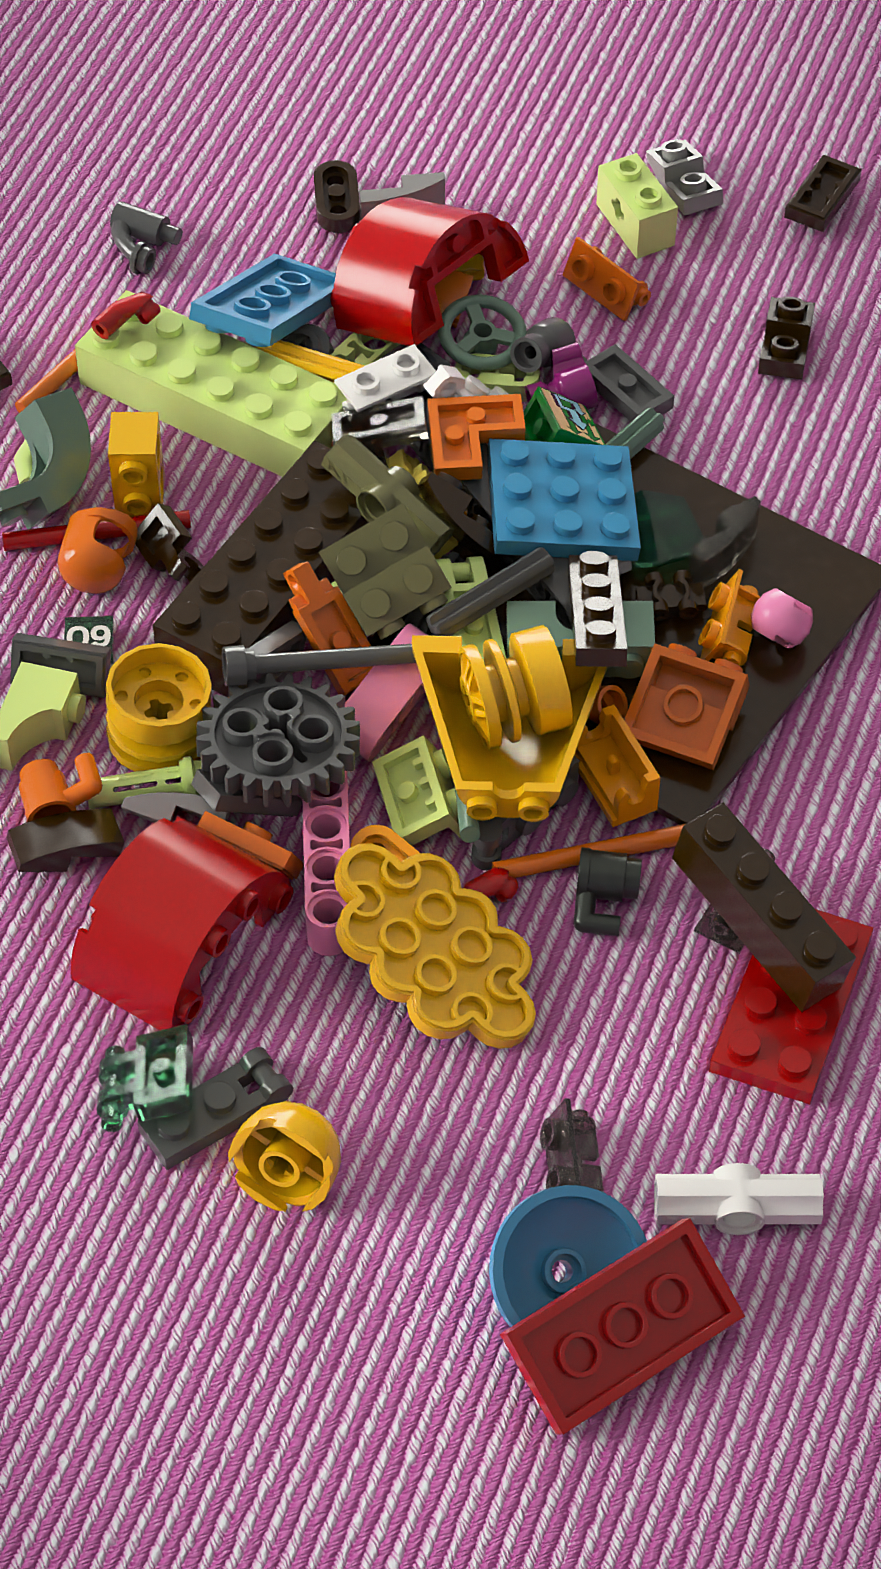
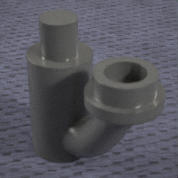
(144, 225)

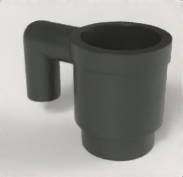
(604, 877)

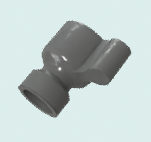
(535, 347)

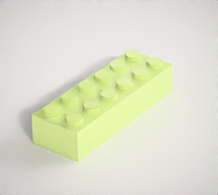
(212, 387)

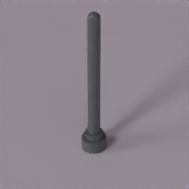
(244, 664)

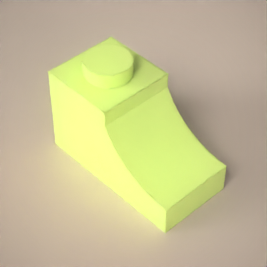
(38, 709)

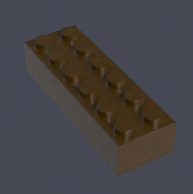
(243, 585)

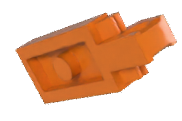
(326, 622)

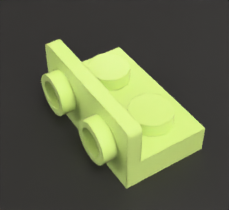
(417, 790)

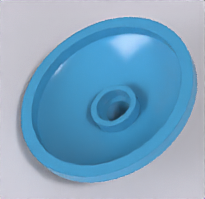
(556, 1224)

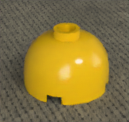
(286, 1156)

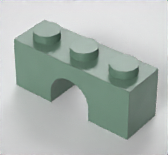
(638, 628)

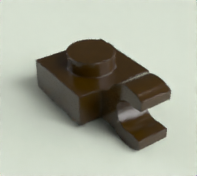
(163, 541)

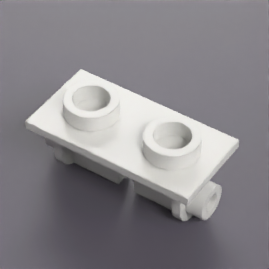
(385, 379)

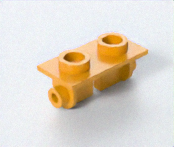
(731, 608)

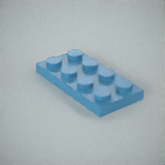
(266, 300)

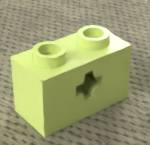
(636, 205)

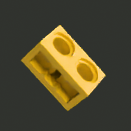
(136, 462)

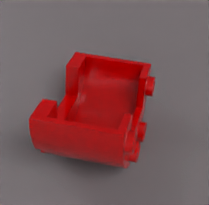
(399, 257)
(166, 914)

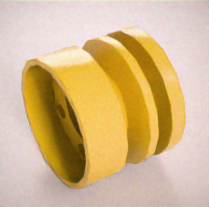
(514, 687)
(155, 706)

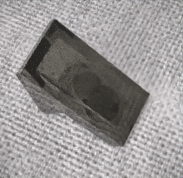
(384, 425)

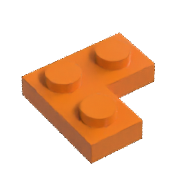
(464, 423)

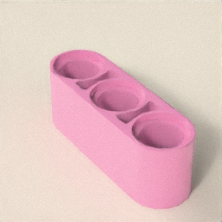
(386, 698)

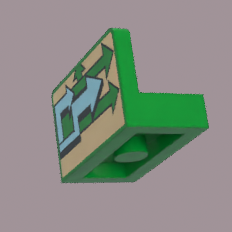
(559, 419)

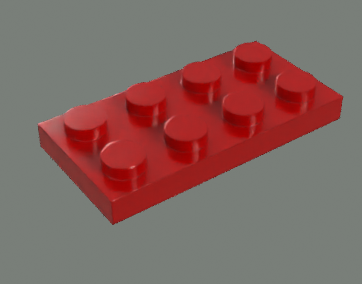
(775, 1043)
(622, 1326)

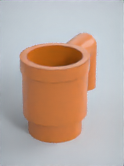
(46, 789)

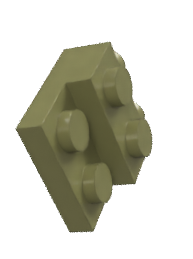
(386, 572)

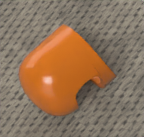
(87, 563)

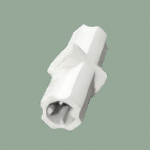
(738, 1198)

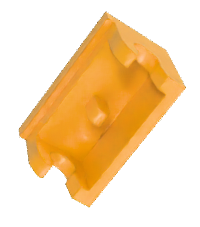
(617, 769)

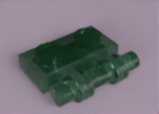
(160, 1073)

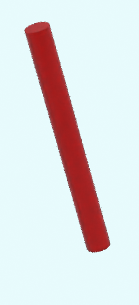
(54, 535)

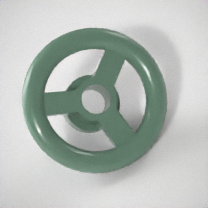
(482, 334)

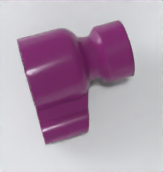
(569, 377)

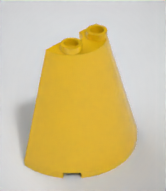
(518, 776)

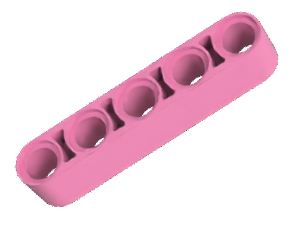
(321, 819)

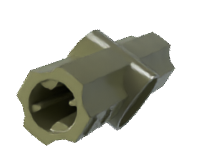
(384, 488)

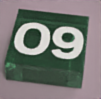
(91, 630)

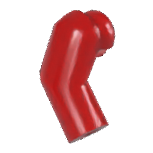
(122, 310)
(496, 883)

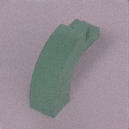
(60, 459)

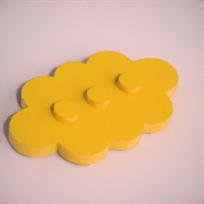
(434, 946)

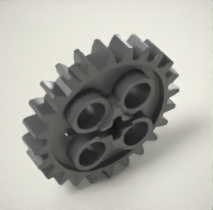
(278, 739)

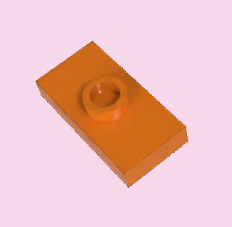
(255, 842)

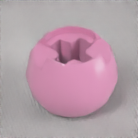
(782, 618)

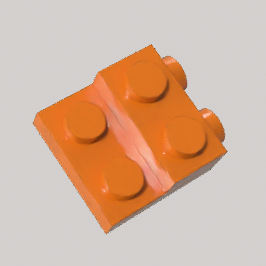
(686, 704)

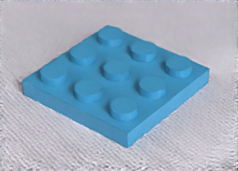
(562, 498)

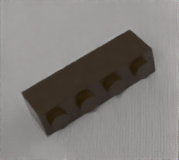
(763, 907)

